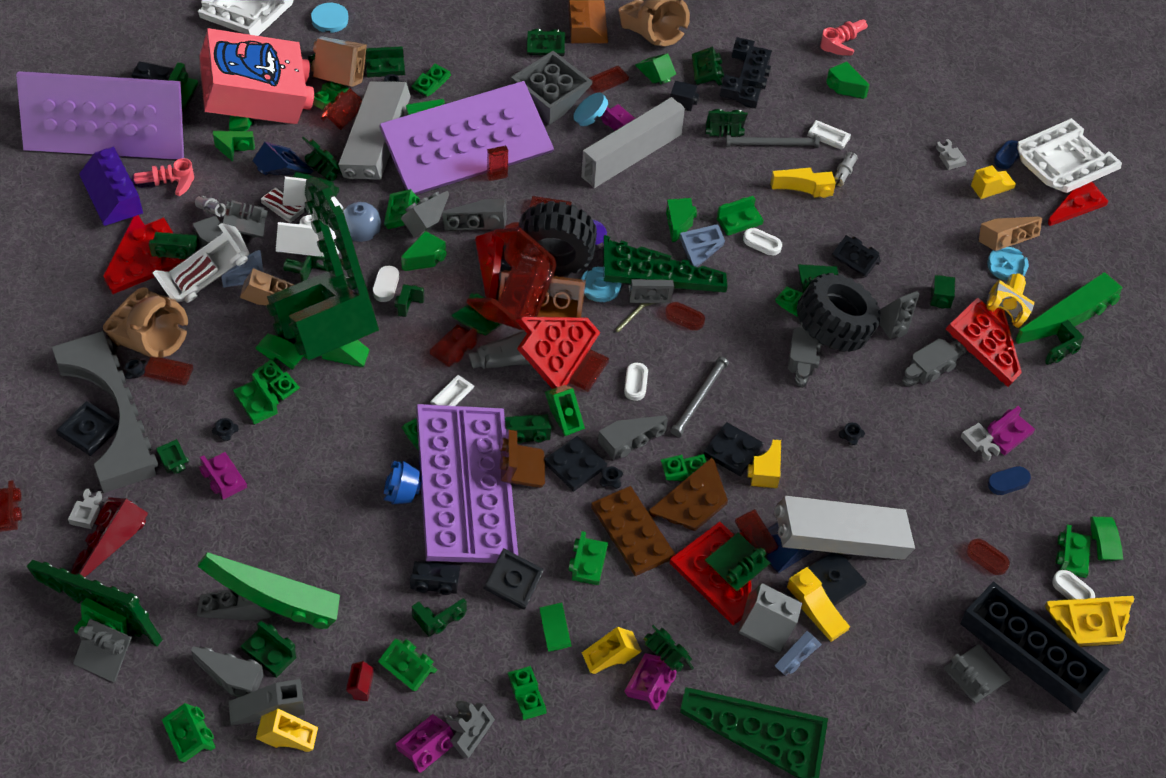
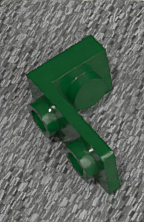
(1071, 342)
(437, 624)

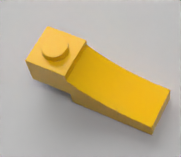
(804, 180)
(816, 604)

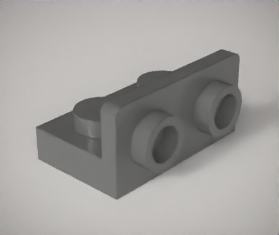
(650, 291)

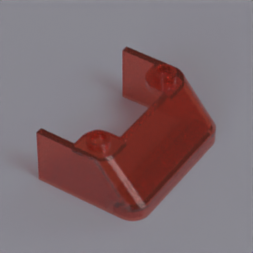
(526, 283)

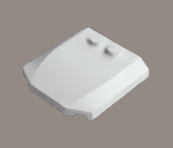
(244, 15)
(1065, 157)

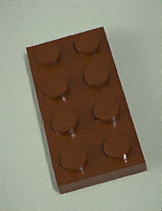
(633, 530)

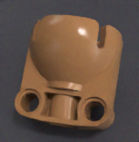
(656, 19)
(148, 324)

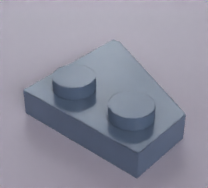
(701, 243)
(238, 274)
(799, 651)

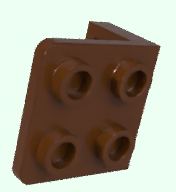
(521, 463)

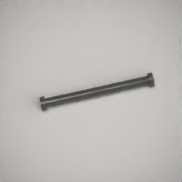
(772, 141)
(677, 430)

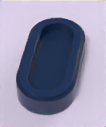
(1007, 155)
(1009, 480)

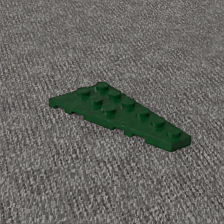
(628, 263)
(110, 597)
(775, 734)

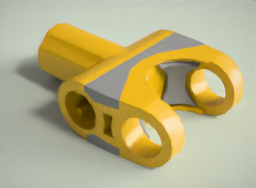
(1011, 299)

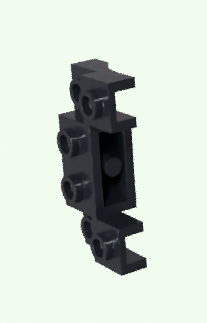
(752, 78)

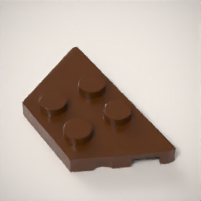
(694, 499)

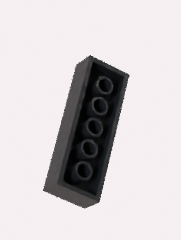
(1034, 647)

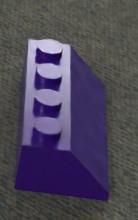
(110, 187)

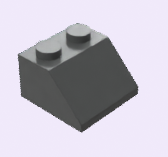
(769, 617)

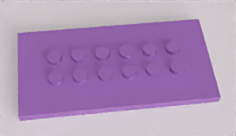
(100, 113)
(453, 139)
(463, 498)

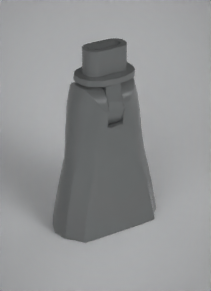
(499, 353)

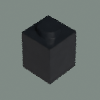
(685, 94)

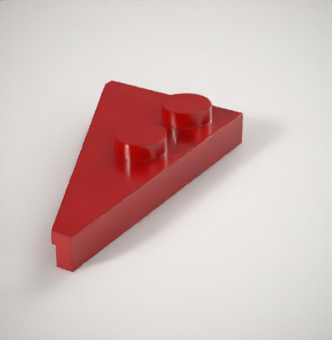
(1079, 202)
(490, 254)

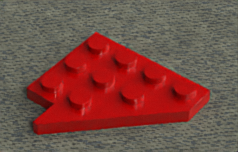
(133, 258)
(988, 339)
(556, 345)
(693, 567)

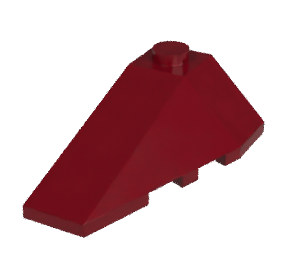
(116, 524)

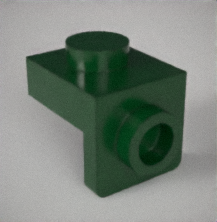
(408, 294)
(172, 457)

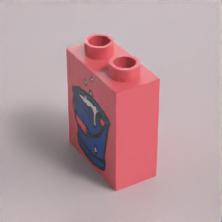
(254, 77)

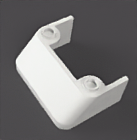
(298, 237)
(224, 251)

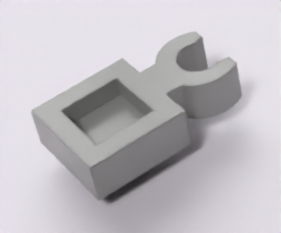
(951, 157)
(980, 439)
(86, 512)

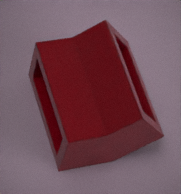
(360, 681)

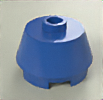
(401, 483)

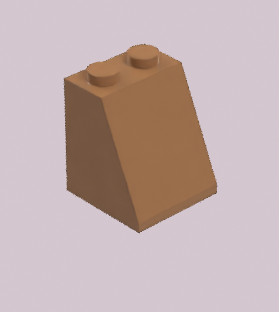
(339, 61)

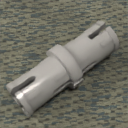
(845, 168)
(210, 206)

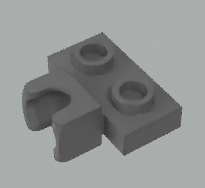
(470, 726)

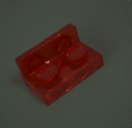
(344, 108)
(454, 345)
(9, 509)

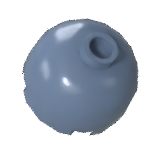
(362, 221)

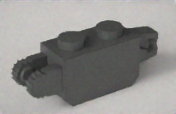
(803, 355)
(932, 361)

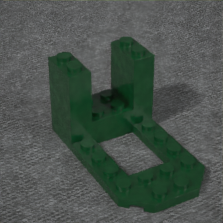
(330, 306)

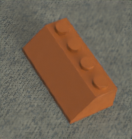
(587, 21)
(562, 298)

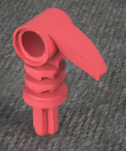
(834, 37)
(181, 173)

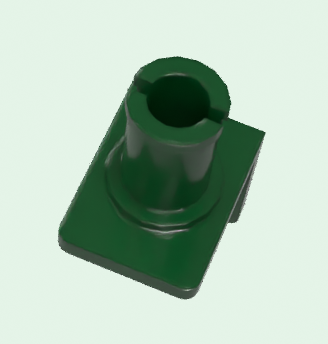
(303, 268)

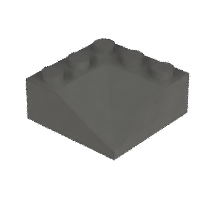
(553, 85)

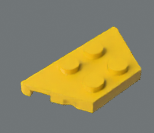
(1092, 619)

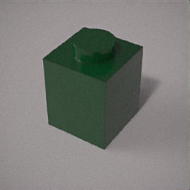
(942, 291)

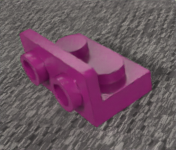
(616, 117)
(1010, 430)
(223, 475)
(651, 681)
(426, 742)

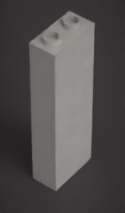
(632, 142)
(366, 148)
(844, 528)

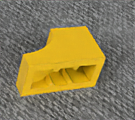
(990, 182)
(766, 468)
(612, 649)
(286, 730)

